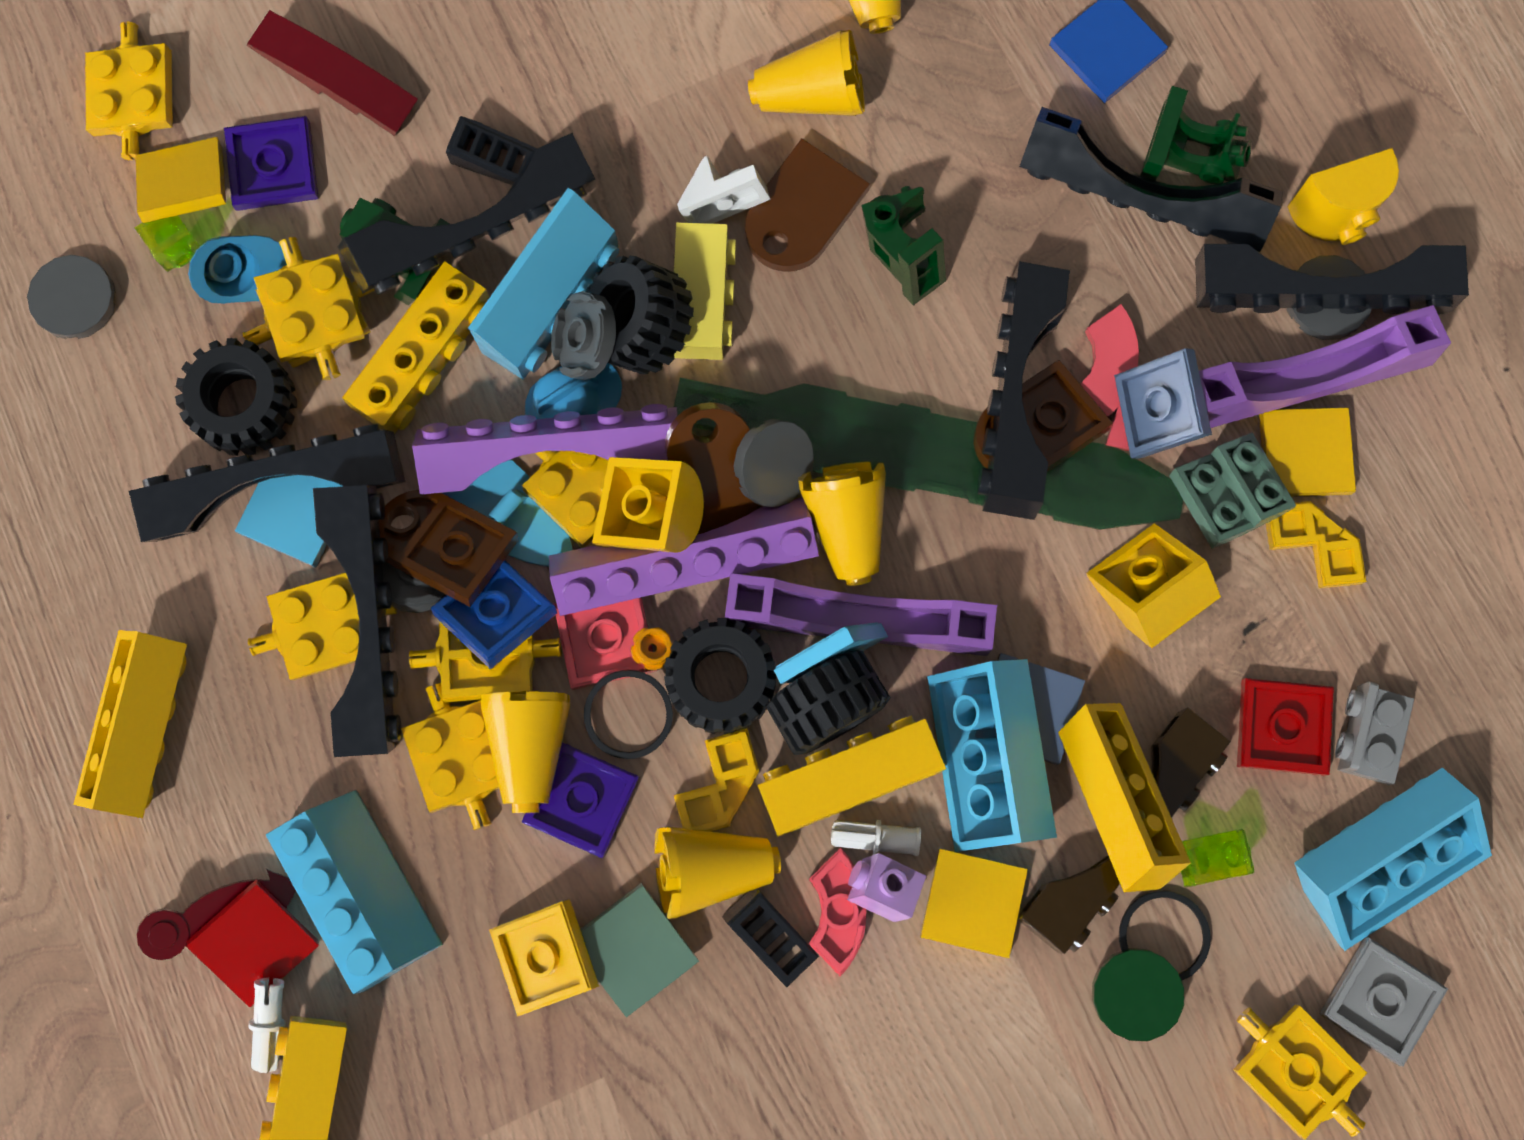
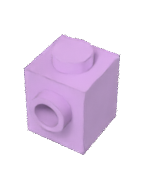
(885, 887)

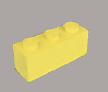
(702, 261)

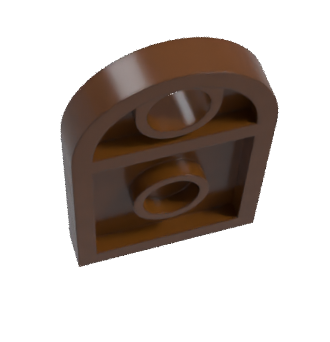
(806, 208)
(1057, 413)
(712, 461)
(446, 543)

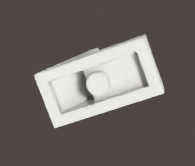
(716, 198)

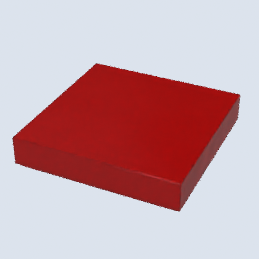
(1285, 727)
(252, 941)

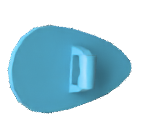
(501, 498)

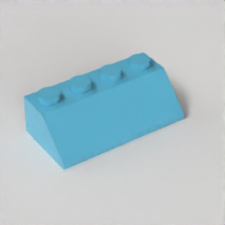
(555, 264)
(998, 783)
(1395, 857)
(354, 891)

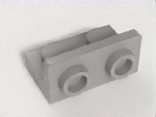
(1374, 733)

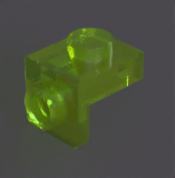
(169, 241)
(1217, 858)

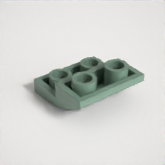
(1232, 490)
(636, 950)

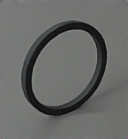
(635, 754)
(1190, 904)

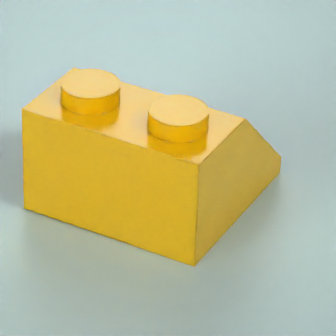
(1155, 584)

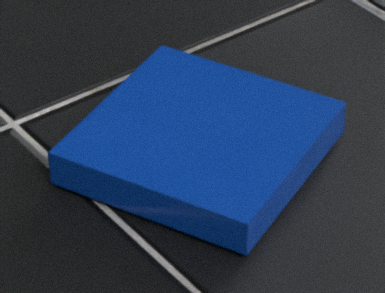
(1108, 47)
(500, 616)

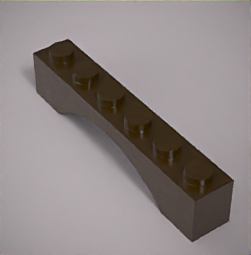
(1179, 761)

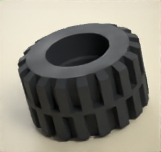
(648, 311)
(217, 370)
(710, 639)
(828, 702)

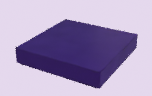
(271, 163)
(584, 801)

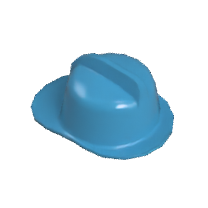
(226, 266)
(560, 393)

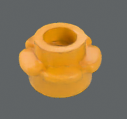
(646, 637)

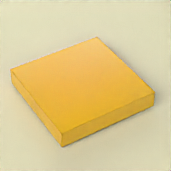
(180, 180)
(1310, 450)
(973, 903)
(544, 957)

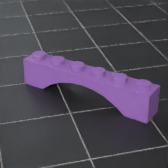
(1384, 351)
(457, 455)
(612, 575)
(821, 612)

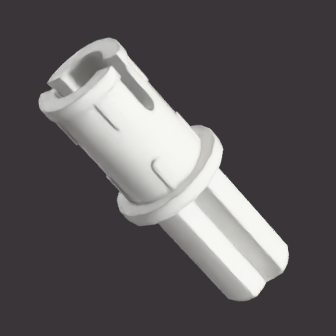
(876, 837)
(266, 1024)

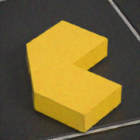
(1334, 549)
(734, 772)

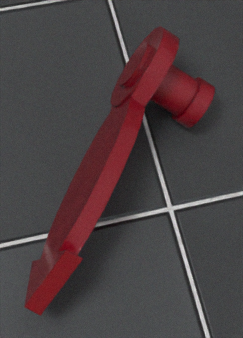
(165, 931)

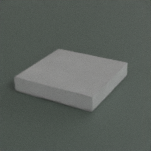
(1383, 1001)

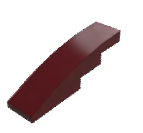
(332, 71)

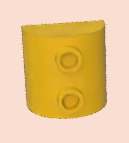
(1345, 198)
(649, 505)

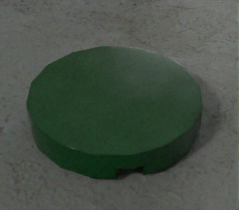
(1138, 994)

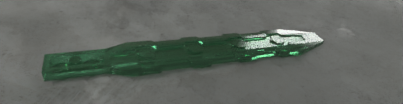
(937, 453)

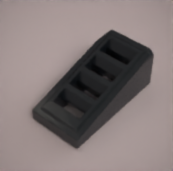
(483, 134)
(742, 909)

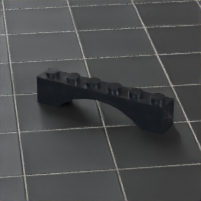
(1232, 211)
(391, 249)
(1244, 278)
(1016, 466)
(183, 505)
(349, 525)

